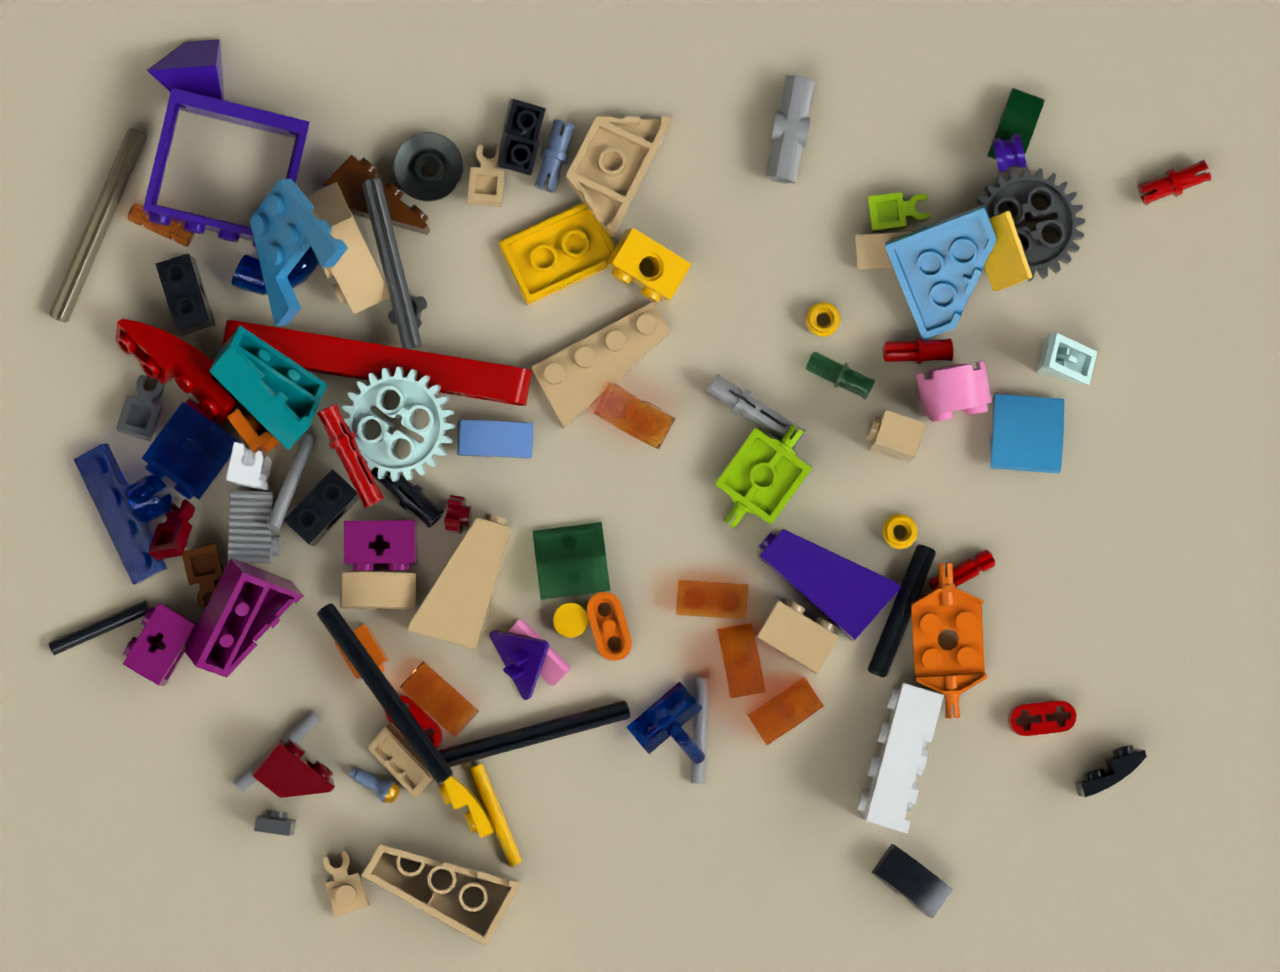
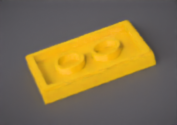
(557, 252)

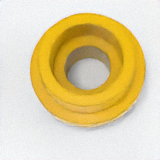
(827, 309)
(910, 527)

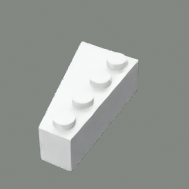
(900, 757)

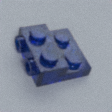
(189, 451)

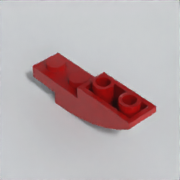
(168, 357)

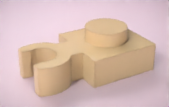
(487, 182)
(347, 889)

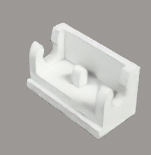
(247, 471)

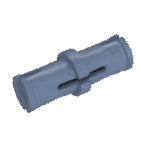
(554, 156)

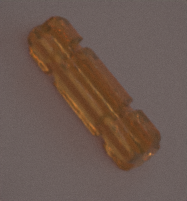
(172, 231)

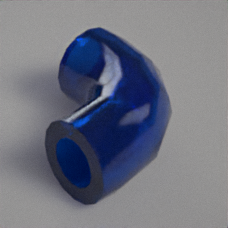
(249, 275)

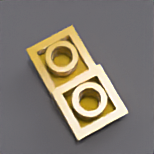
(460, 795)

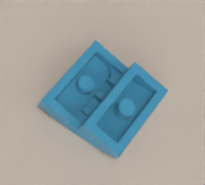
(1027, 433)

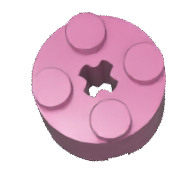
(954, 390)

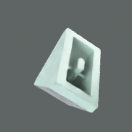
(1066, 359)

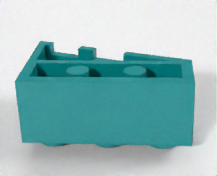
(269, 385)

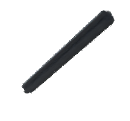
(385, 693)
(536, 733)

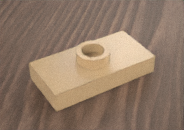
(400, 760)

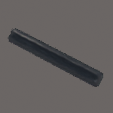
(901, 611)

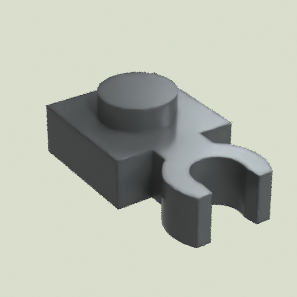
(140, 413)

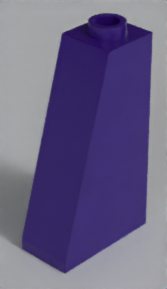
(832, 584)

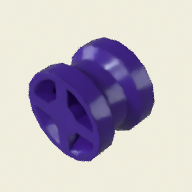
(1009, 152)

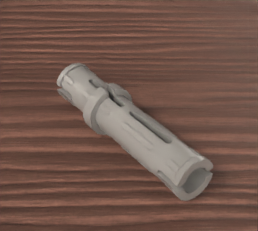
(749, 407)

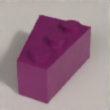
(238, 615)

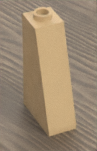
(464, 591)

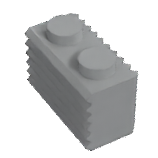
(248, 535)

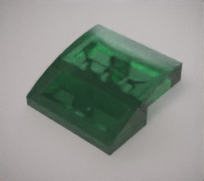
(571, 561)

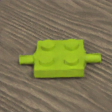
(763, 475)

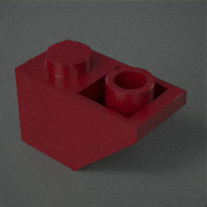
(289, 773)

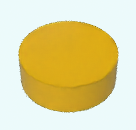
(570, 620)

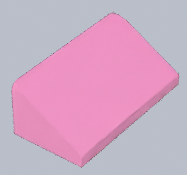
(554, 666)

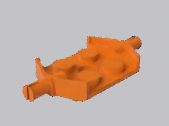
(955, 668)

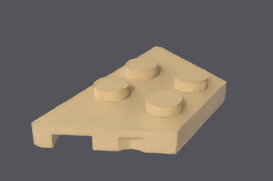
(614, 164)

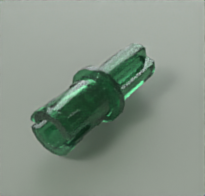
(839, 374)

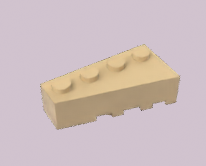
(451, 894)

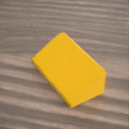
(1007, 261)

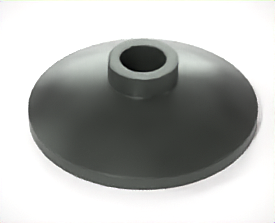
(424, 150)

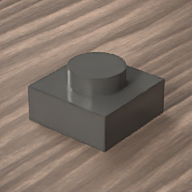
(275, 823)

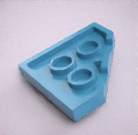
(941, 267)

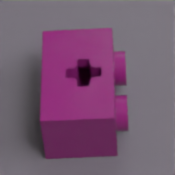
(398, 533)
(161, 663)

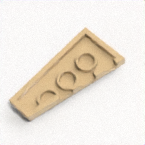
(585, 369)

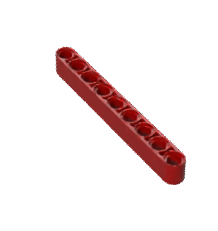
(360, 358)

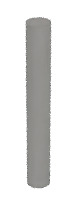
(291, 482)
(700, 728)
(295, 734)

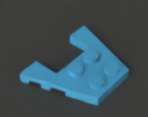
(282, 235)

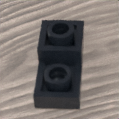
(520, 137)
(1119, 766)
(912, 880)

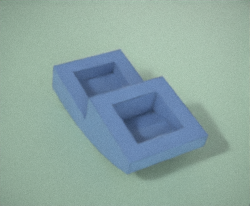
(495, 439)

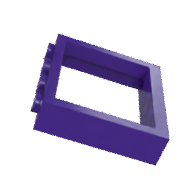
(227, 112)

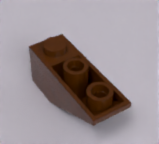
(350, 179)

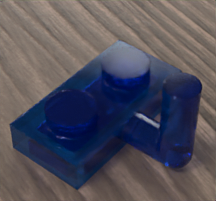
(666, 720)

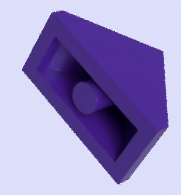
(192, 68)

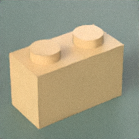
(895, 435)
(798, 636)

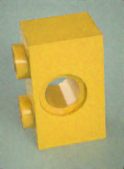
(668, 266)

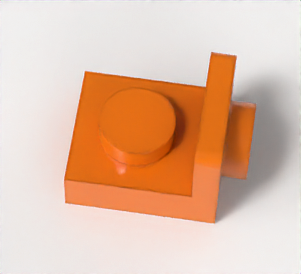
(248, 429)

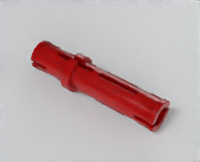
(347, 449)

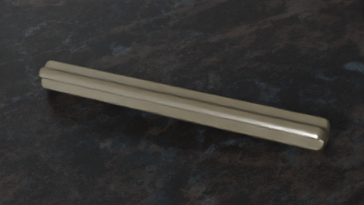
(97, 225)

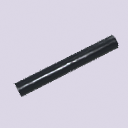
(99, 628)

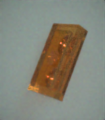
(712, 599)

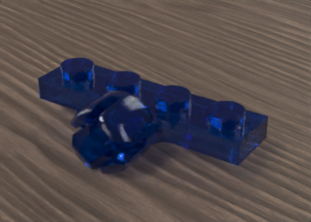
(125, 509)

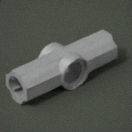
(790, 129)

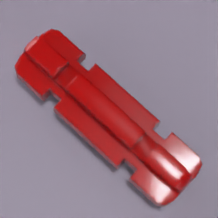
(968, 569)

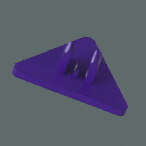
(522, 658)

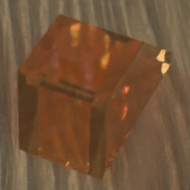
(741, 660)
(785, 711)

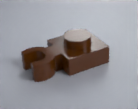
(203, 568)

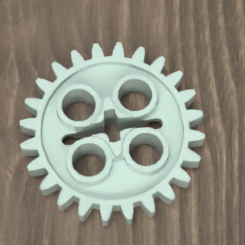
(413, 396)

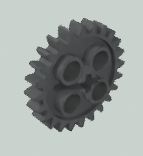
(1017, 195)

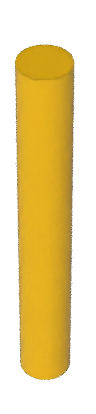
(496, 815)

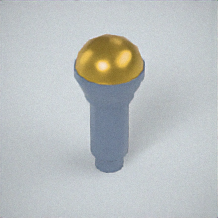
(385, 789)

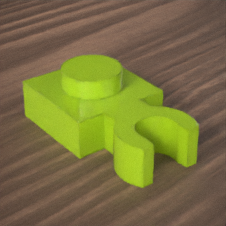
(890, 211)

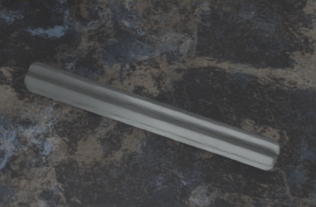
(391, 263)

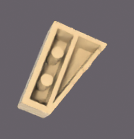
(356, 271)

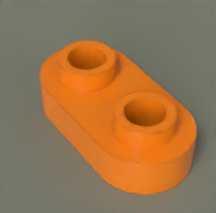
(610, 626)

